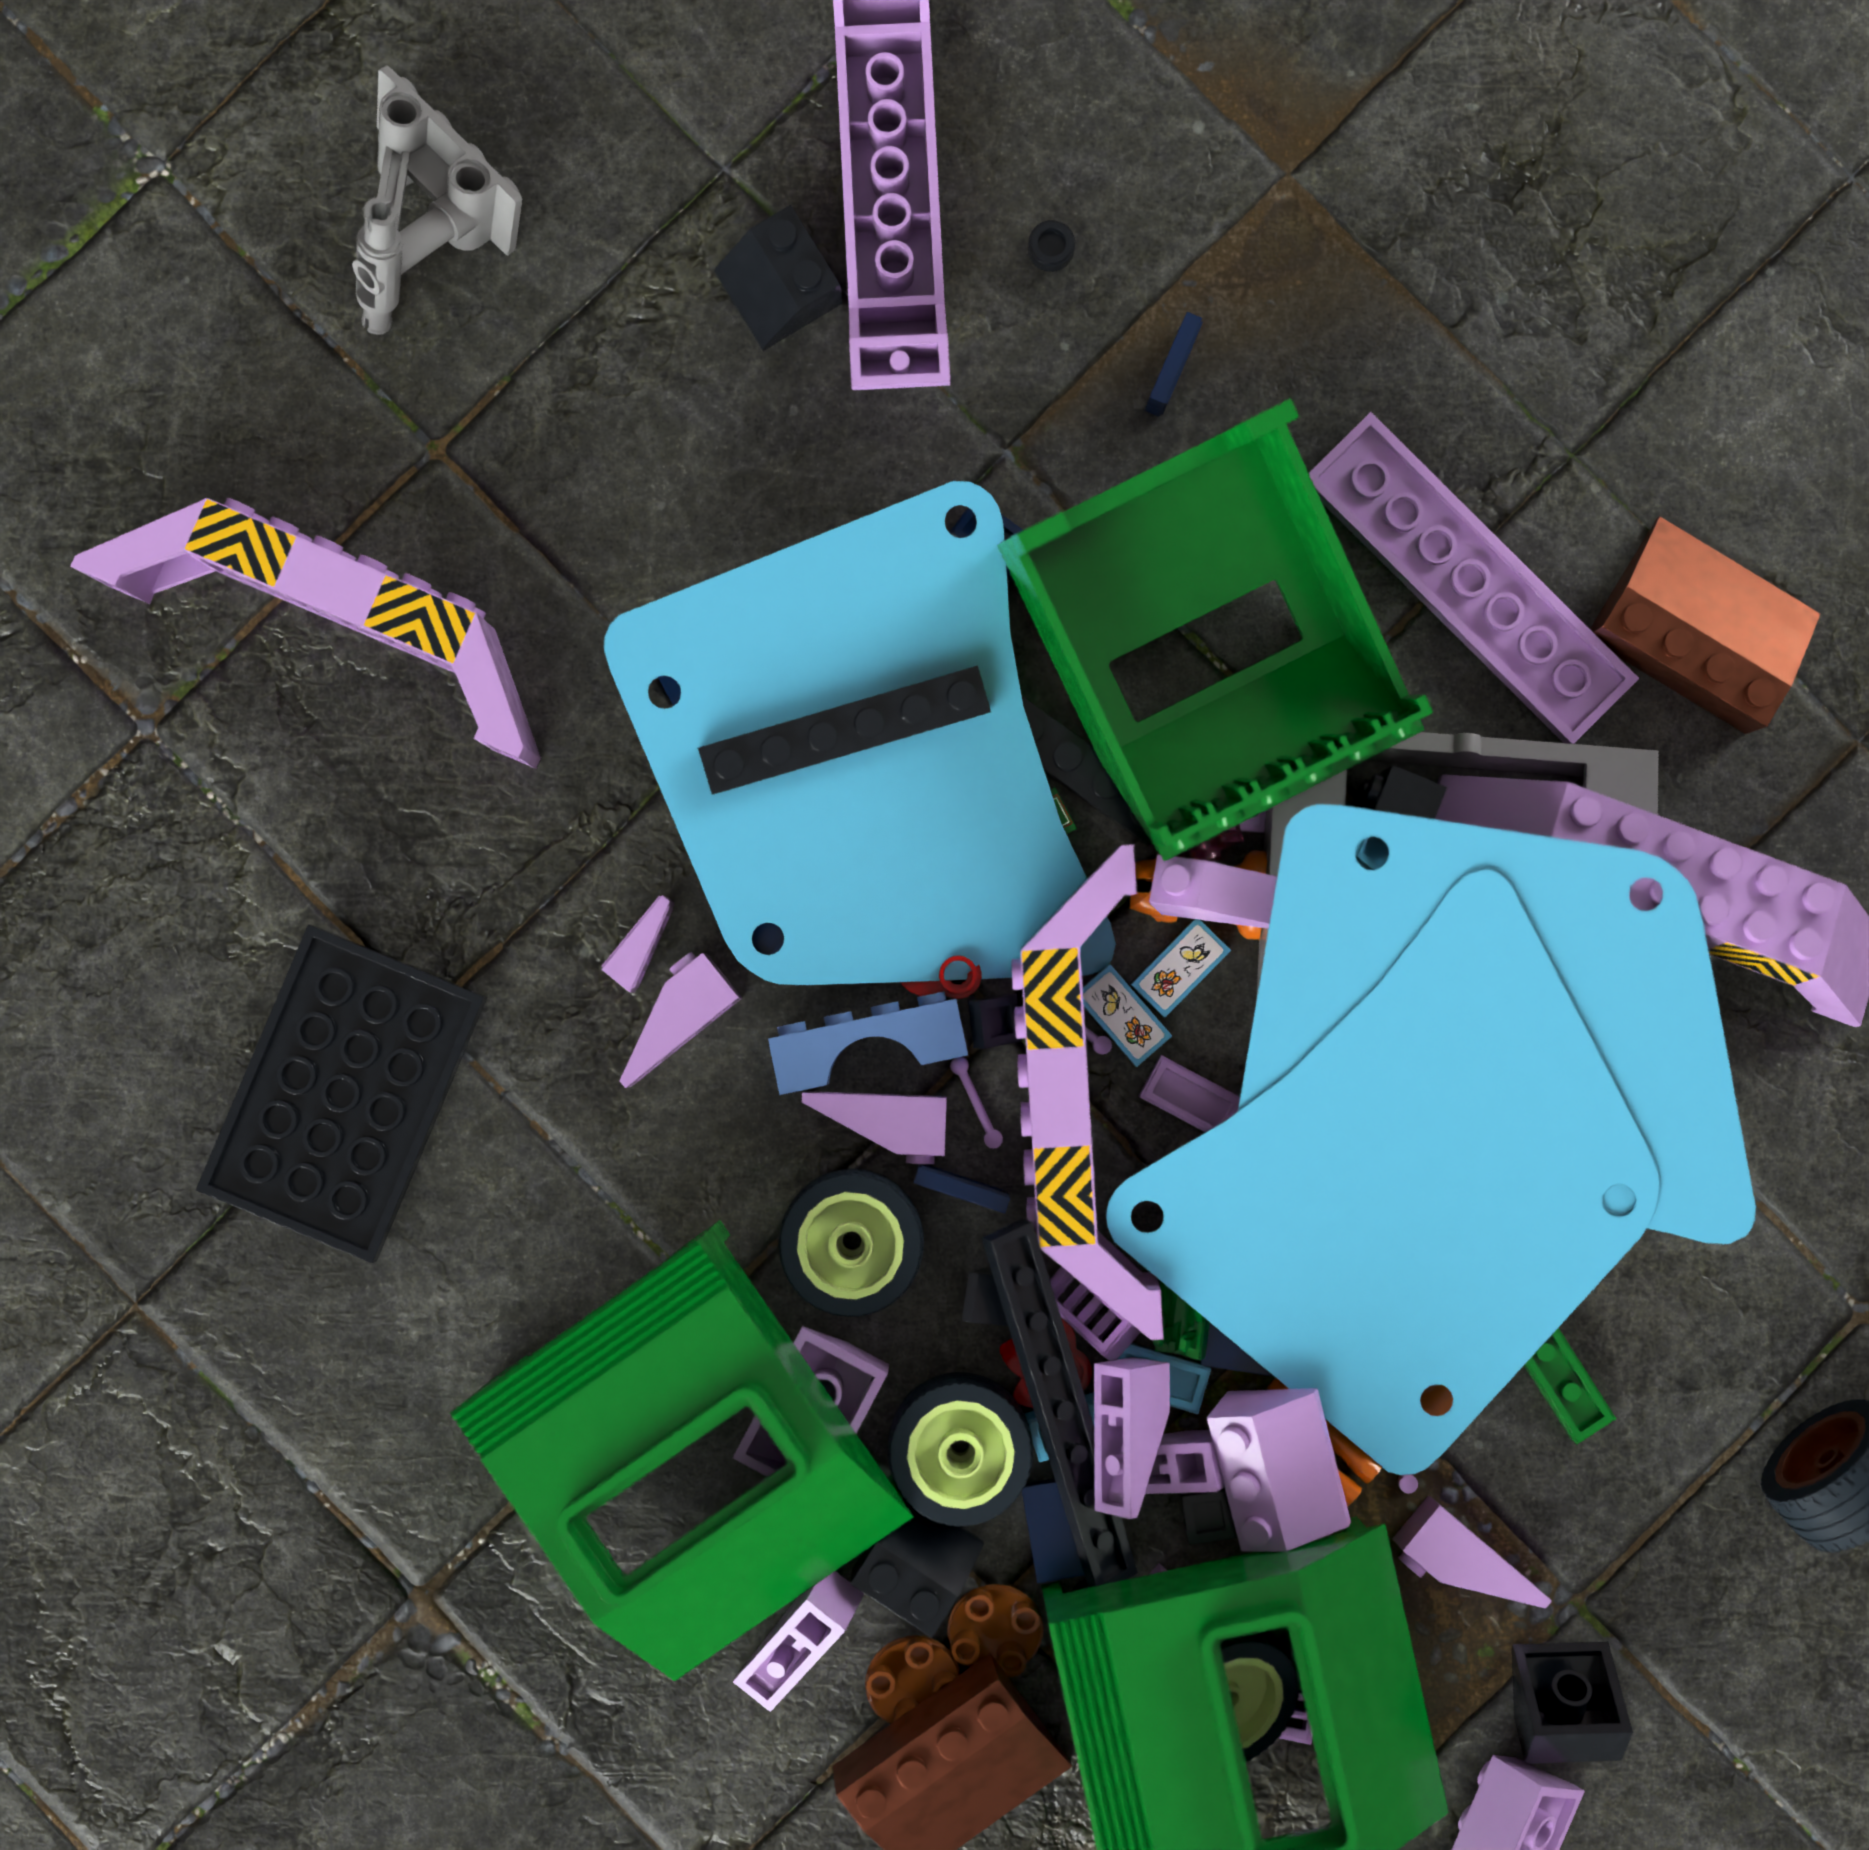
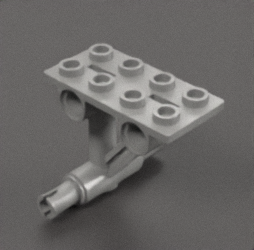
(467, 194)

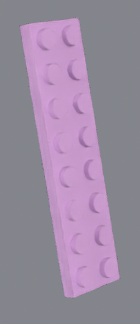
(1470, 580)

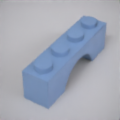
(806, 1057)

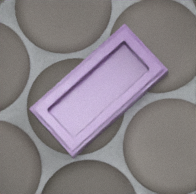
(1188, 1095)

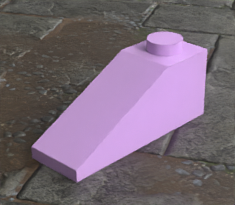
(1212, 892)
(683, 1009)
(895, 1121)
(1128, 1430)
(1185, 1464)
(1457, 1557)
(799, 1640)

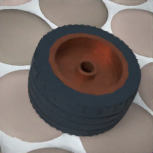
(1822, 1477)

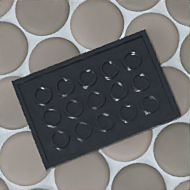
(341, 1094)

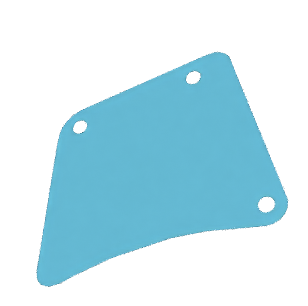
(887, 851)
(1630, 972)
(1410, 1188)

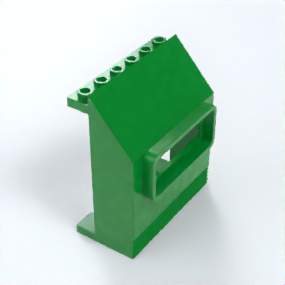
(1174, 551)
(635, 1391)
(1160, 1718)

